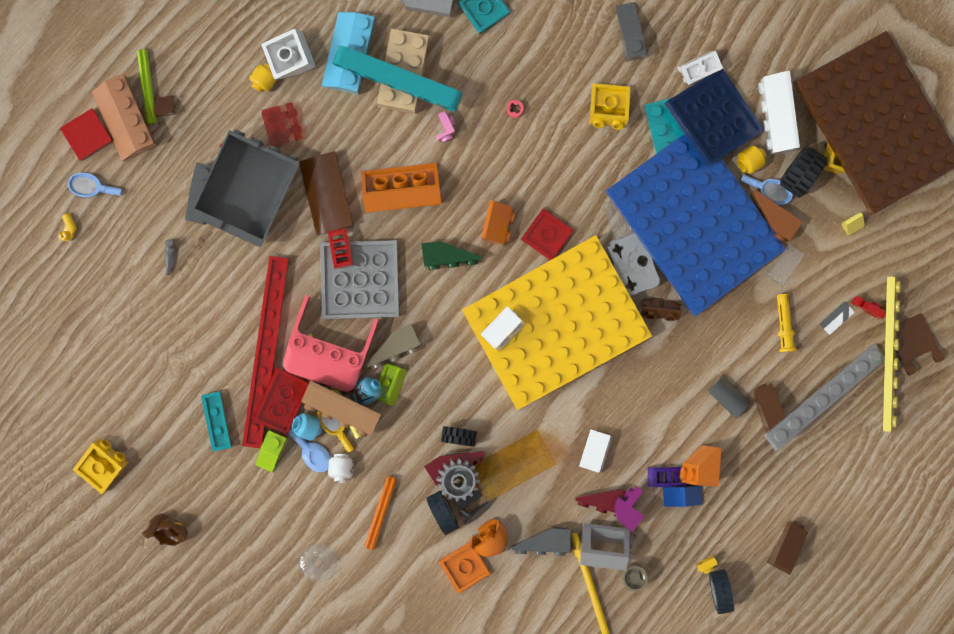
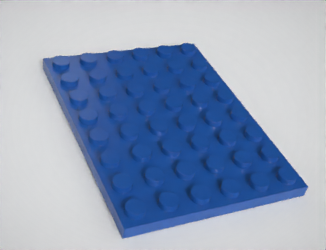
(695, 223)

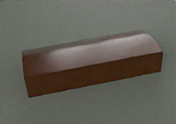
(326, 193)

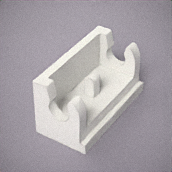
(700, 67)
(503, 328)
(596, 451)

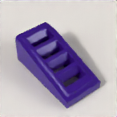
(655, 477)

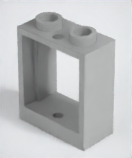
(603, 558)

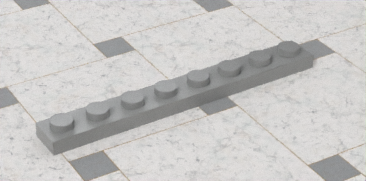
(824, 397)

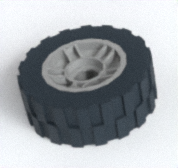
(442, 513)
(721, 591)

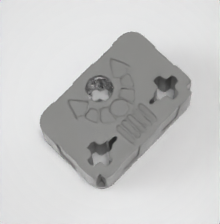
(627, 266)

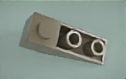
(398, 342)

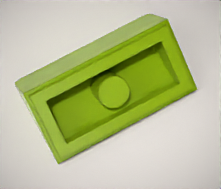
(391, 383)

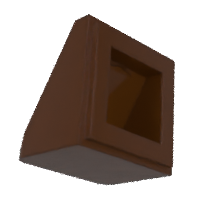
(164, 106)

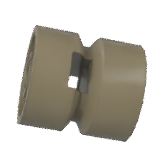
(634, 577)

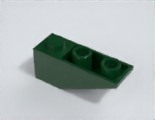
(440, 253)

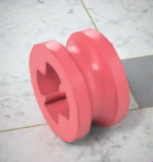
(514, 114)

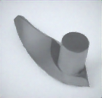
(170, 255)
(476, 513)

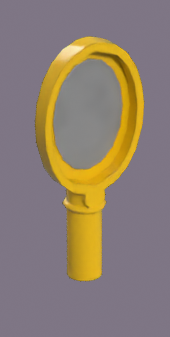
(333, 428)

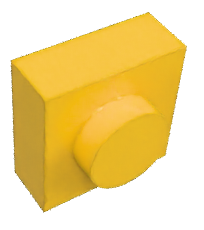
(706, 565)

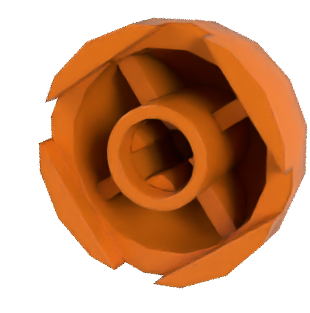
(490, 539)

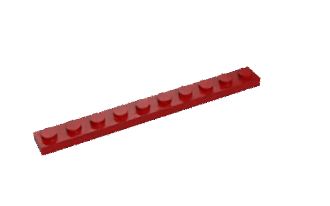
(265, 346)

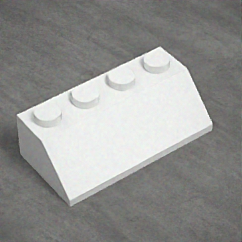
(779, 113)

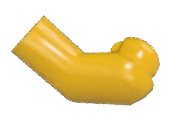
(70, 228)

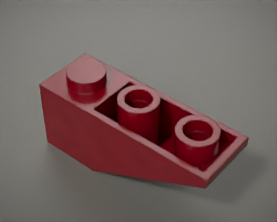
(433, 467)
(603, 500)

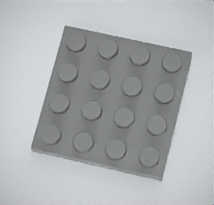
(363, 289)

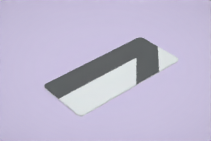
(837, 317)

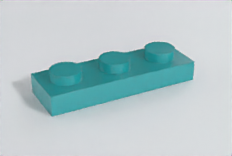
(216, 421)

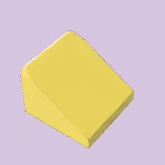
(853, 224)

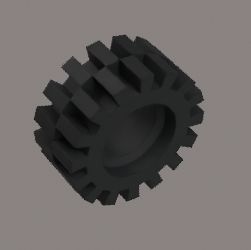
(458, 436)

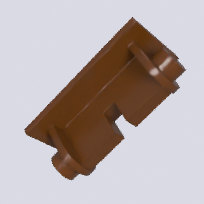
(670, 311)

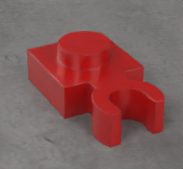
(873, 308)

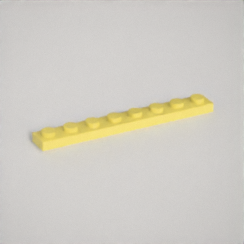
(891, 361)

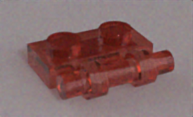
(275, 125)

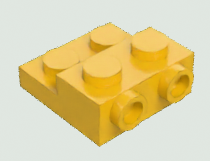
(609, 106)
(100, 465)

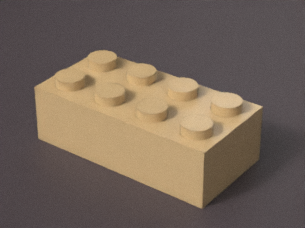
(407, 52)

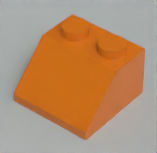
(497, 223)
(702, 467)

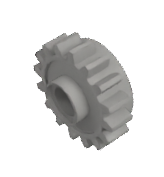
(453, 470)

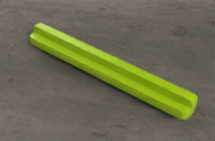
(147, 88)

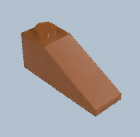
(779, 220)

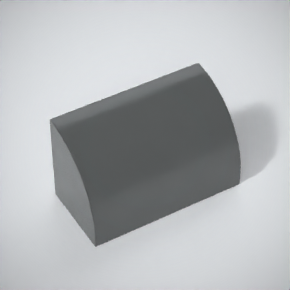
(729, 396)

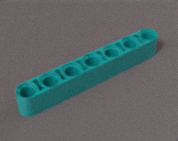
(397, 78)

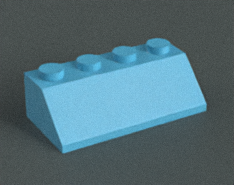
(356, 33)

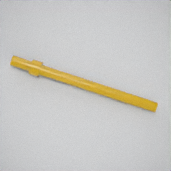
(590, 586)

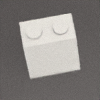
(288, 54)

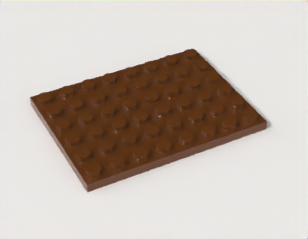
(877, 122)

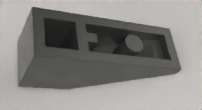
(630, 32)
(199, 177)

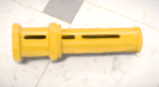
(786, 333)

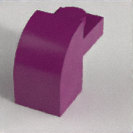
(625, 512)

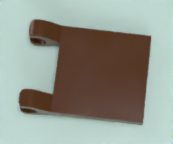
(915, 341)

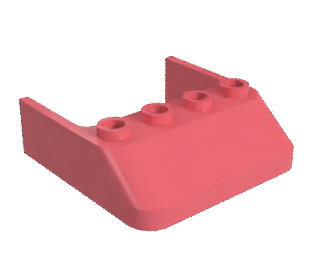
(322, 360)

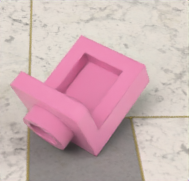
(447, 122)

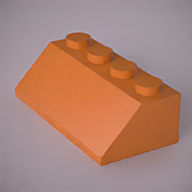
(400, 187)

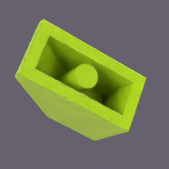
(271, 450)

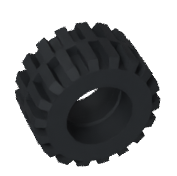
(803, 171)

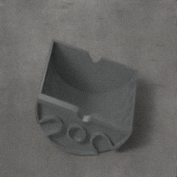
(245, 187)

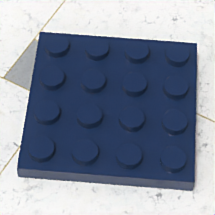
(714, 117)

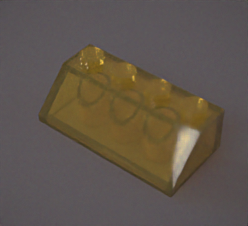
(513, 465)

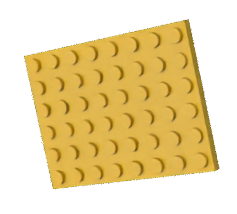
(573, 320)

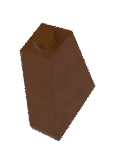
(768, 406)
(788, 547)

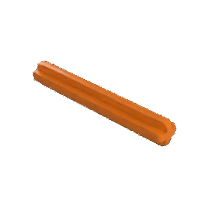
(380, 512)

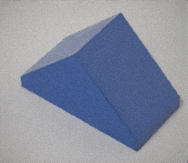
(682, 496)

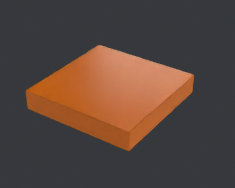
(464, 567)

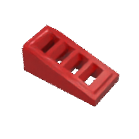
(342, 264)

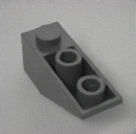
(549, 540)

